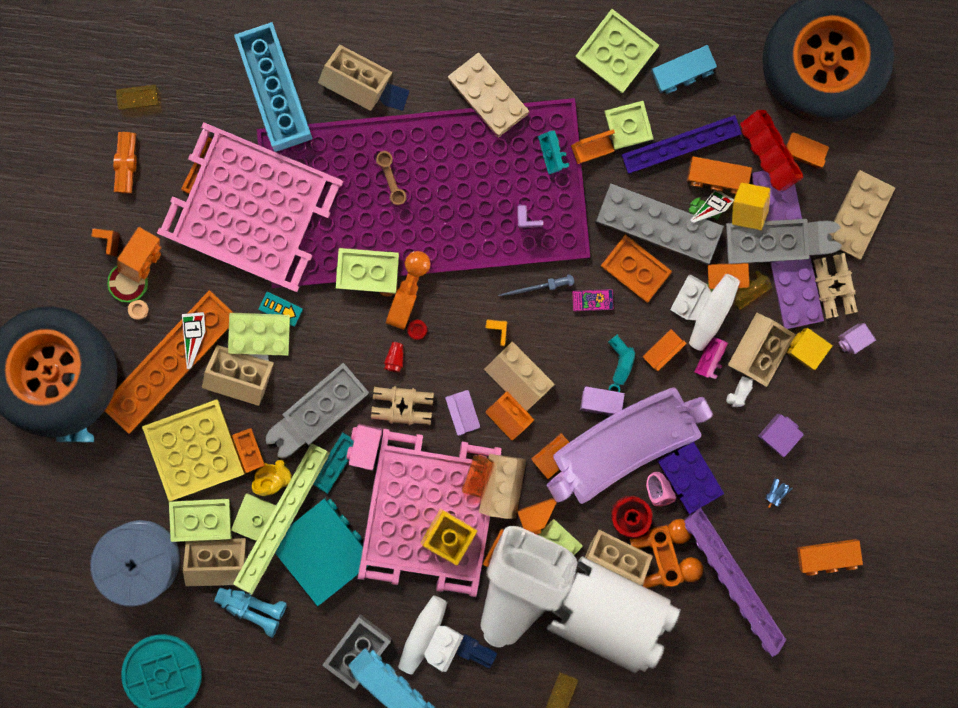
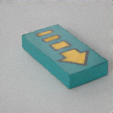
(275, 305)

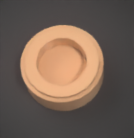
(138, 309)

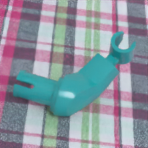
(625, 361)

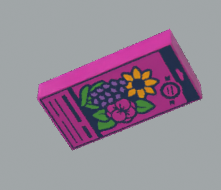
(592, 300)

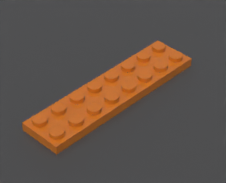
(165, 366)

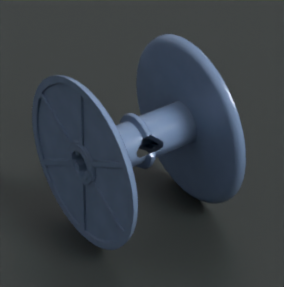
(135, 563)

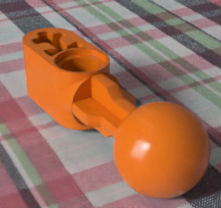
(417, 265)

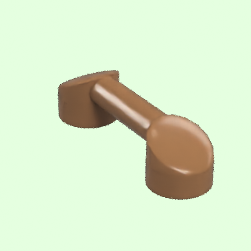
(384, 161)

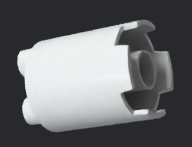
(614, 617)

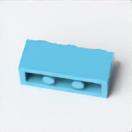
(684, 70)

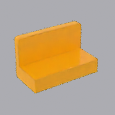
(500, 325)

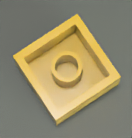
(448, 537)

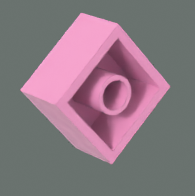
(365, 446)

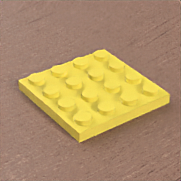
(193, 450)

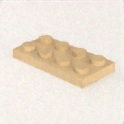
(488, 95)
(861, 213)

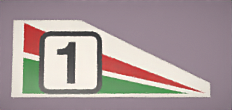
(715, 204)
(193, 334)

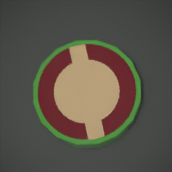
(124, 288)

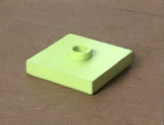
(629, 124)
(252, 516)

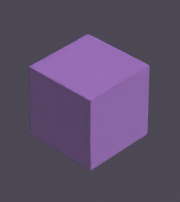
(781, 434)

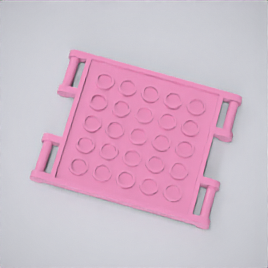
(250, 207)
(404, 502)

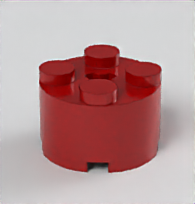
(628, 527)

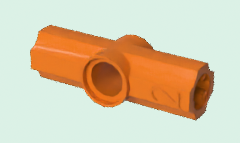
(125, 162)

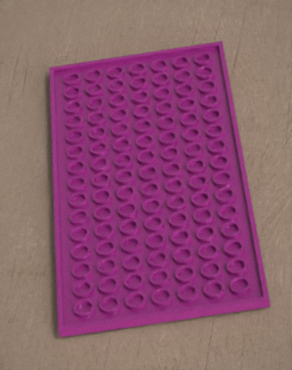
(457, 188)

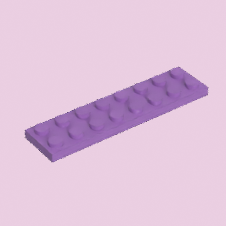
(792, 278)
(736, 582)

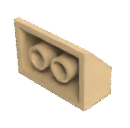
(354, 77)
(761, 349)
(237, 375)
(519, 376)
(503, 487)
(619, 557)
(213, 561)

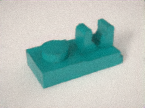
(551, 152)

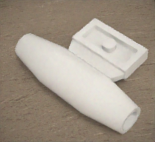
(706, 307)
(430, 639)

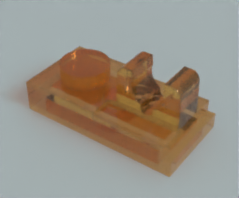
(477, 475)

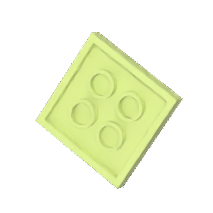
(617, 51)

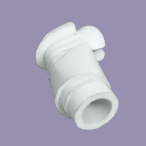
(741, 392)

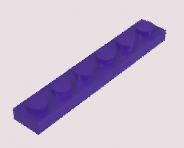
(681, 144)

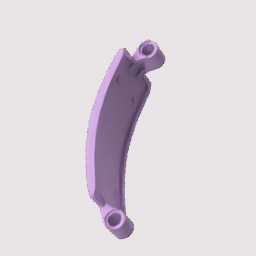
(626, 443)

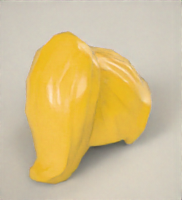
(271, 478)

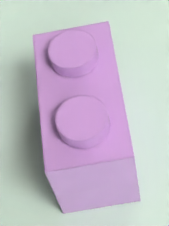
(855, 338)

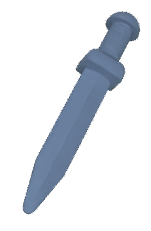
(552, 283)

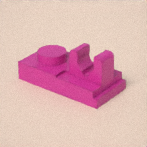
(711, 357)

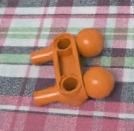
(688, 570)

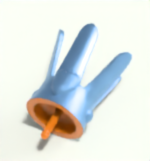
(776, 495)

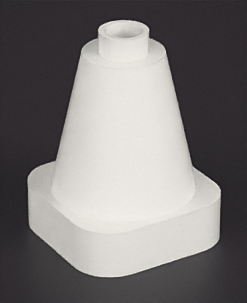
(525, 580)

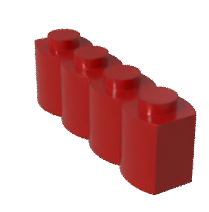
(772, 151)

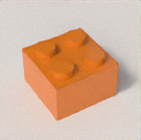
(139, 255)

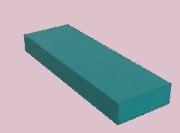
(334, 464)

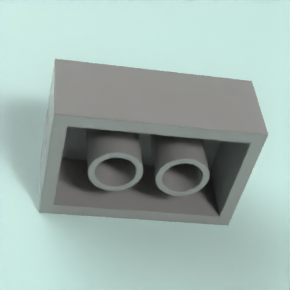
(359, 636)

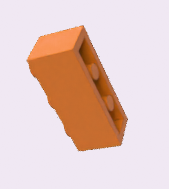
(717, 174)
(830, 557)

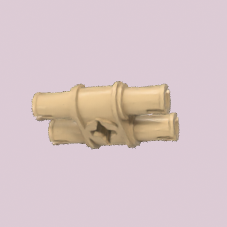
(845, 291)
(410, 397)

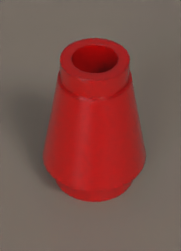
(394, 358)

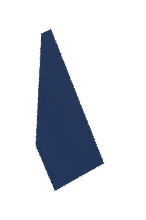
(394, 96)

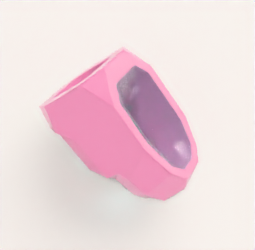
(660, 490)

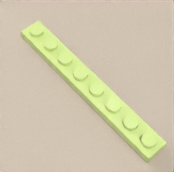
(281, 519)

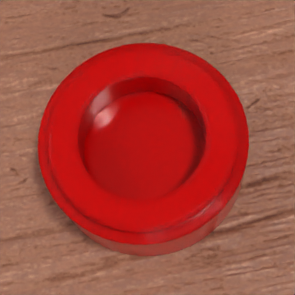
(417, 329)

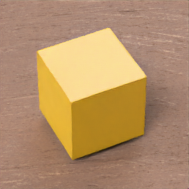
(751, 206)
(809, 348)

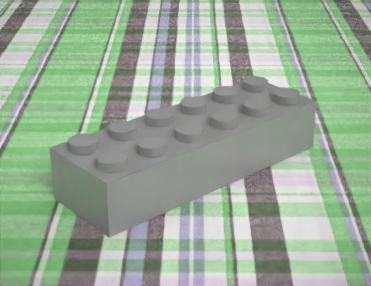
(659, 224)

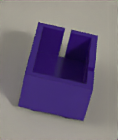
(691, 477)

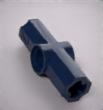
(471, 649)

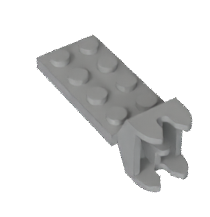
(780, 241)
(317, 411)

